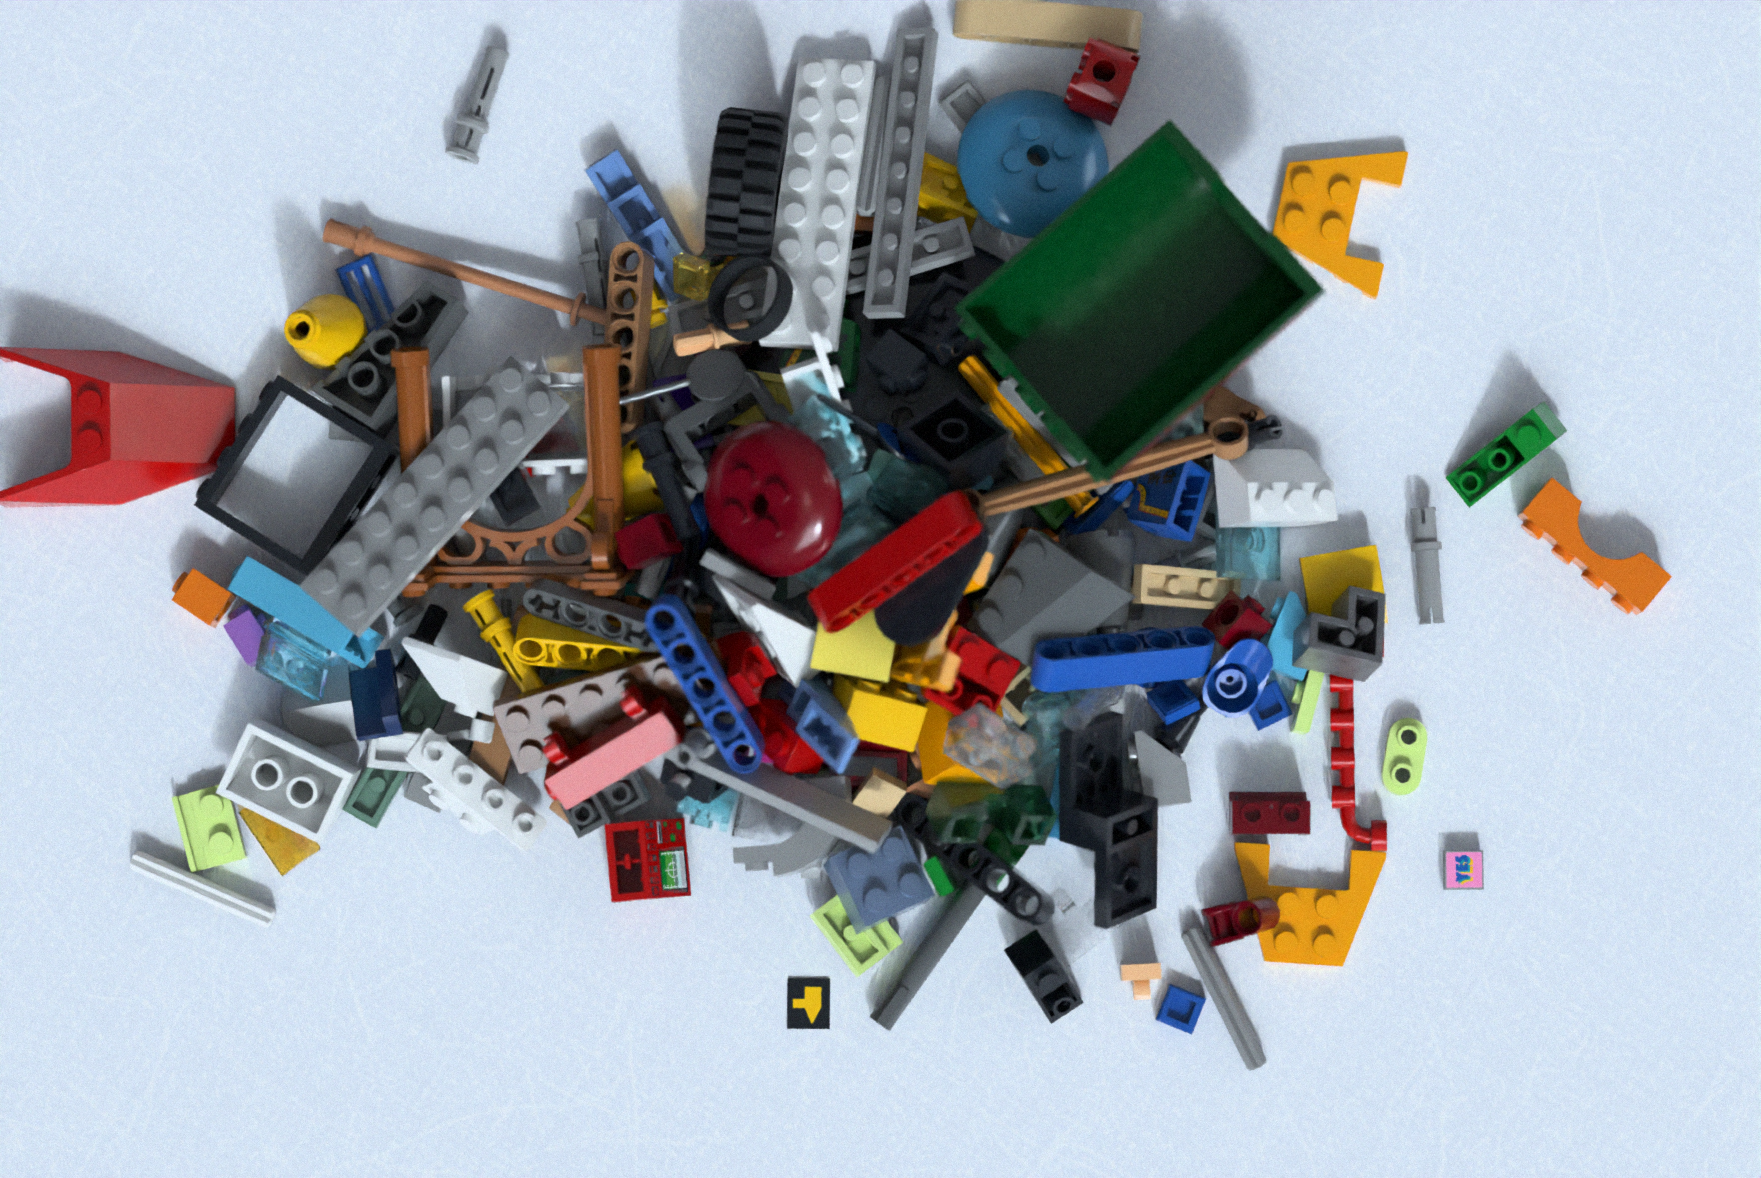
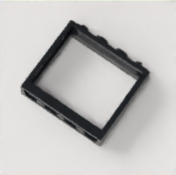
(348, 508)

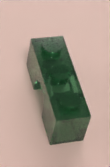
(1018, 810)

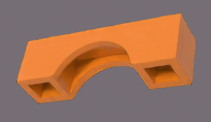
(1554, 517)

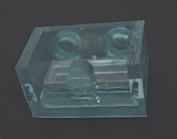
(842, 450)

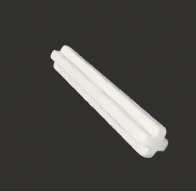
(202, 888)

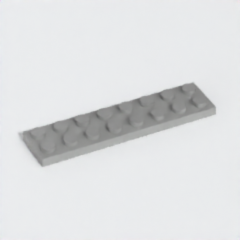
(434, 496)

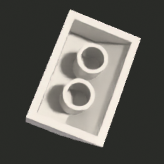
(1273, 490)
(288, 780)

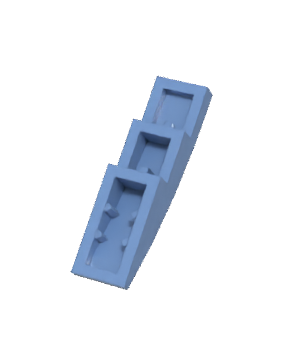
(636, 215)
(820, 720)

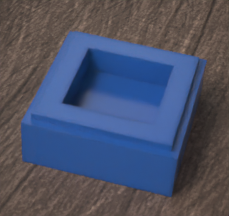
(1173, 701)
(1270, 707)
(1180, 1009)

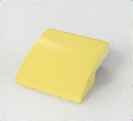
(854, 651)

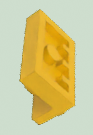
(943, 194)

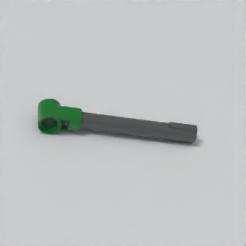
(940, 937)

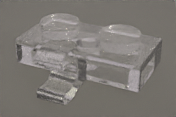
(1077, 931)

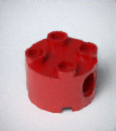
(1103, 62)

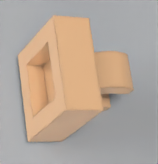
(1140, 975)

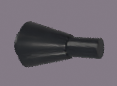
(1178, 734)

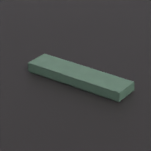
(380, 786)

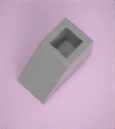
(1158, 771)

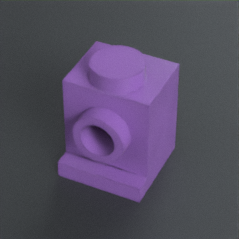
(245, 632)

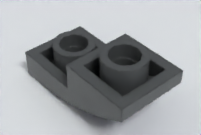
(607, 804)

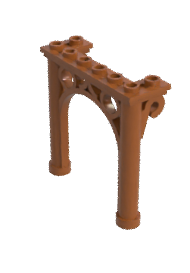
(604, 483)

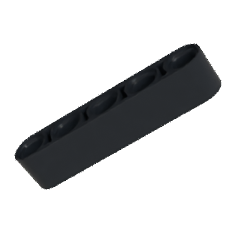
(986, 872)

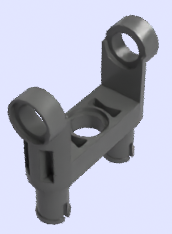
(688, 426)

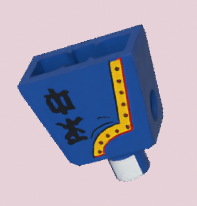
(1169, 501)

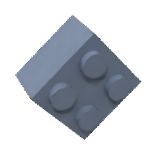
(879, 884)

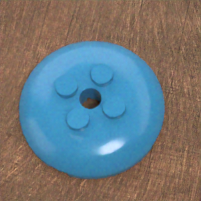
(1003, 181)

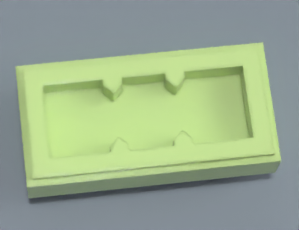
(1306, 697)

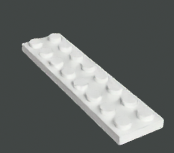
(819, 196)

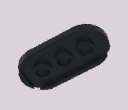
(926, 604)

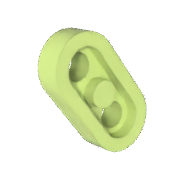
(1404, 756)

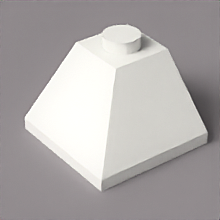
(458, 678)

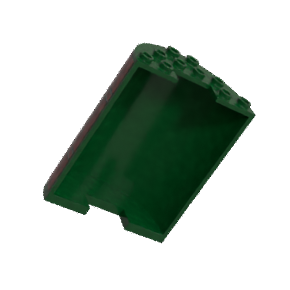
(1137, 303)

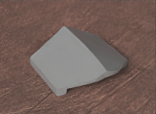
(326, 720)

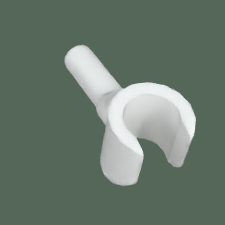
(479, 731)

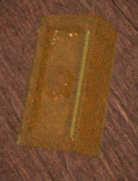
(282, 845)

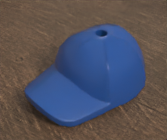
(1250, 666)

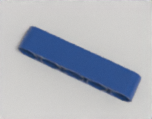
(1122, 658)
(705, 665)

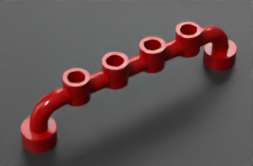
(1344, 760)

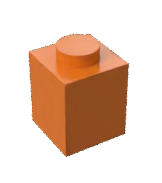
(202, 597)

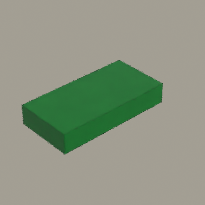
(940, 876)

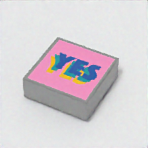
(1463, 870)

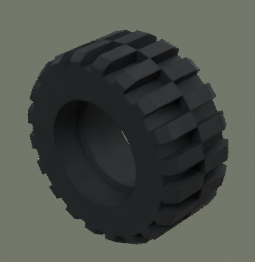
(745, 182)

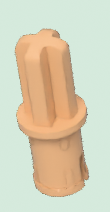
(706, 339)

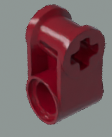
(1235, 920)

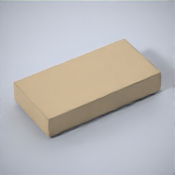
(879, 793)

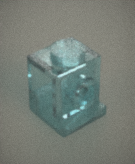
(703, 814)

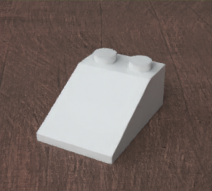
(781, 632)

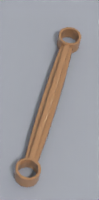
(1077, 480)

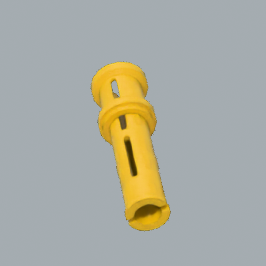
(497, 631)

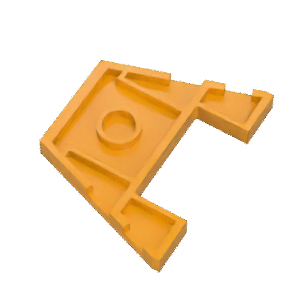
(1320, 207)
(929, 662)
(1313, 922)

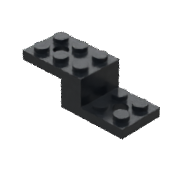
(1108, 820)

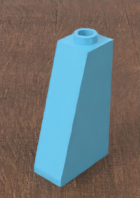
(297, 609)

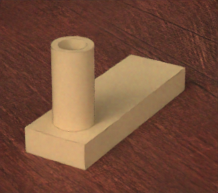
(1180, 587)

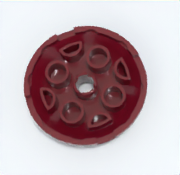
(800, 493)

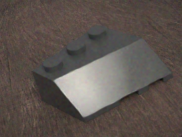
(1044, 596)

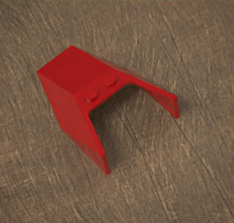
(131, 428)

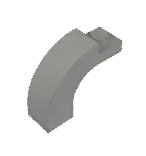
(805, 847)

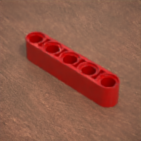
(894, 562)

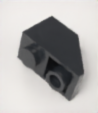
(1043, 976)

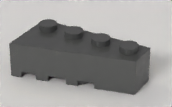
(366, 382)

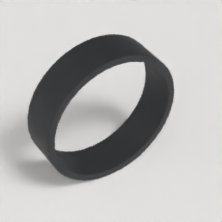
(725, 280)

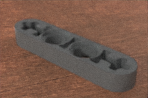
(552, 603)

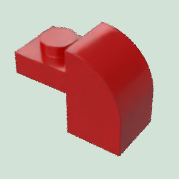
(747, 665)

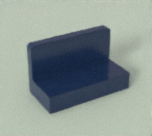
(376, 699)

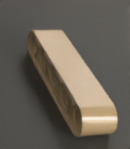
(1046, 23)

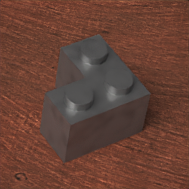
(1348, 640)

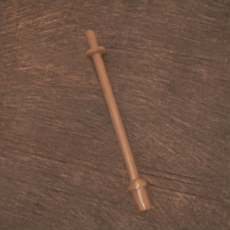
(364, 241)

